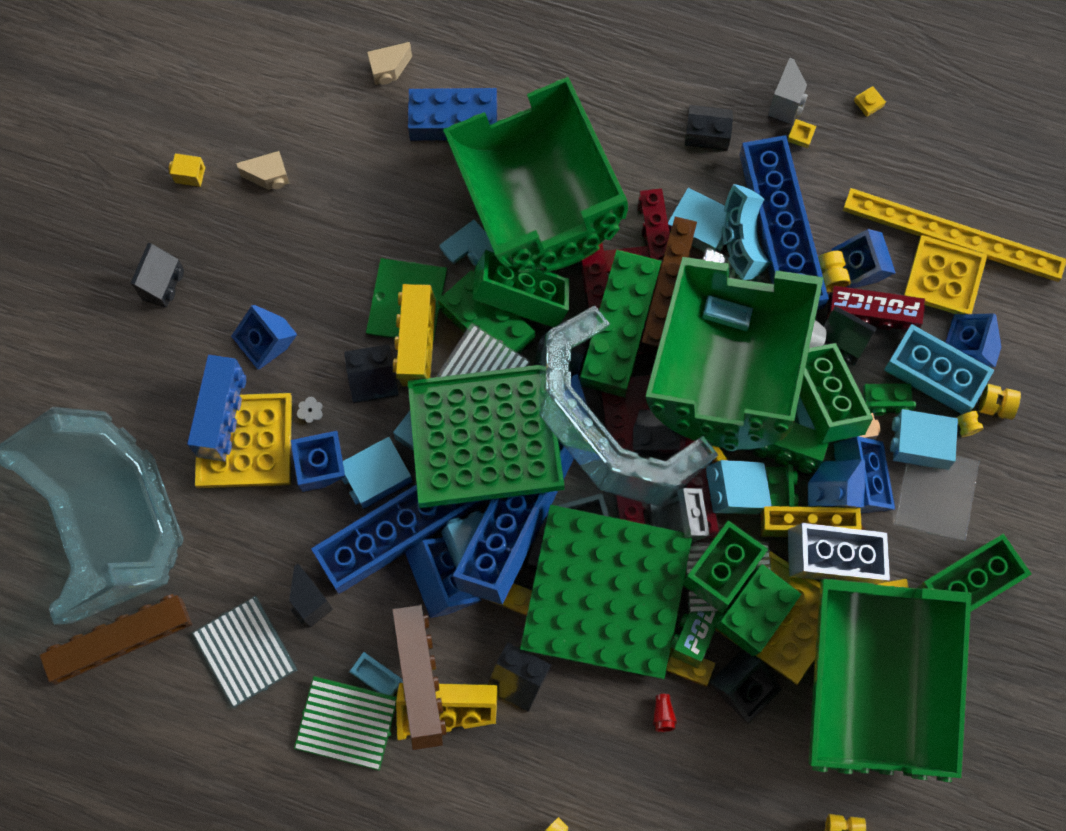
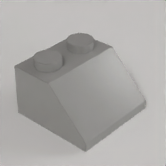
(789, 95)

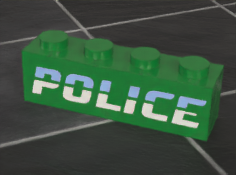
(694, 638)

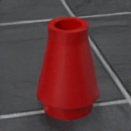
(664, 715)

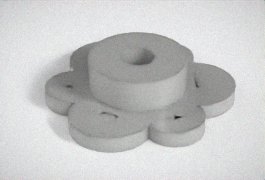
(310, 404)

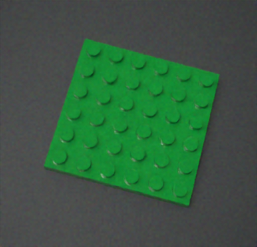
(482, 437)
(606, 591)

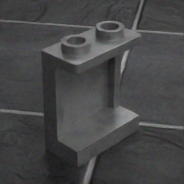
(683, 514)

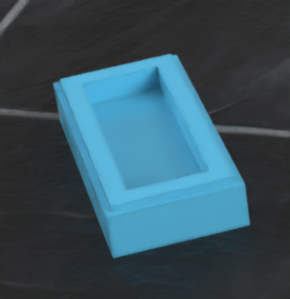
(457, 245)
(727, 313)
(375, 675)

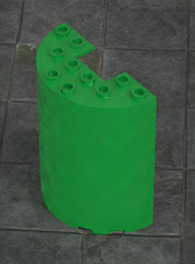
(540, 181)
(729, 381)
(890, 680)

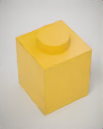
(187, 170)

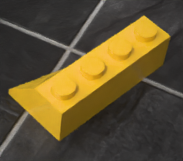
(461, 704)

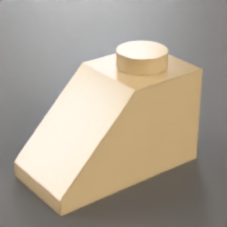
(389, 62)
(265, 171)

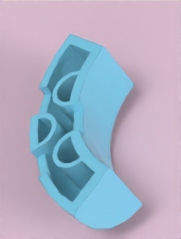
(741, 232)

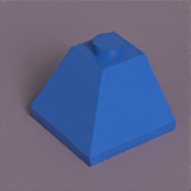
(263, 335)
(976, 337)

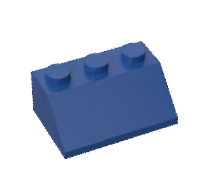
(878, 489)
(434, 576)

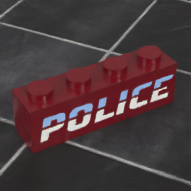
(879, 308)

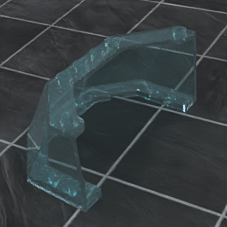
(589, 441)
(104, 505)

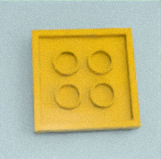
(945, 275)

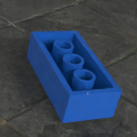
(441, 107)
(217, 408)

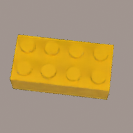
(415, 333)

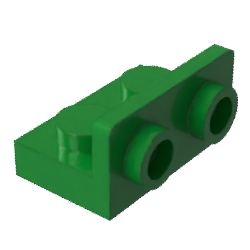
(888, 398)
(781, 486)

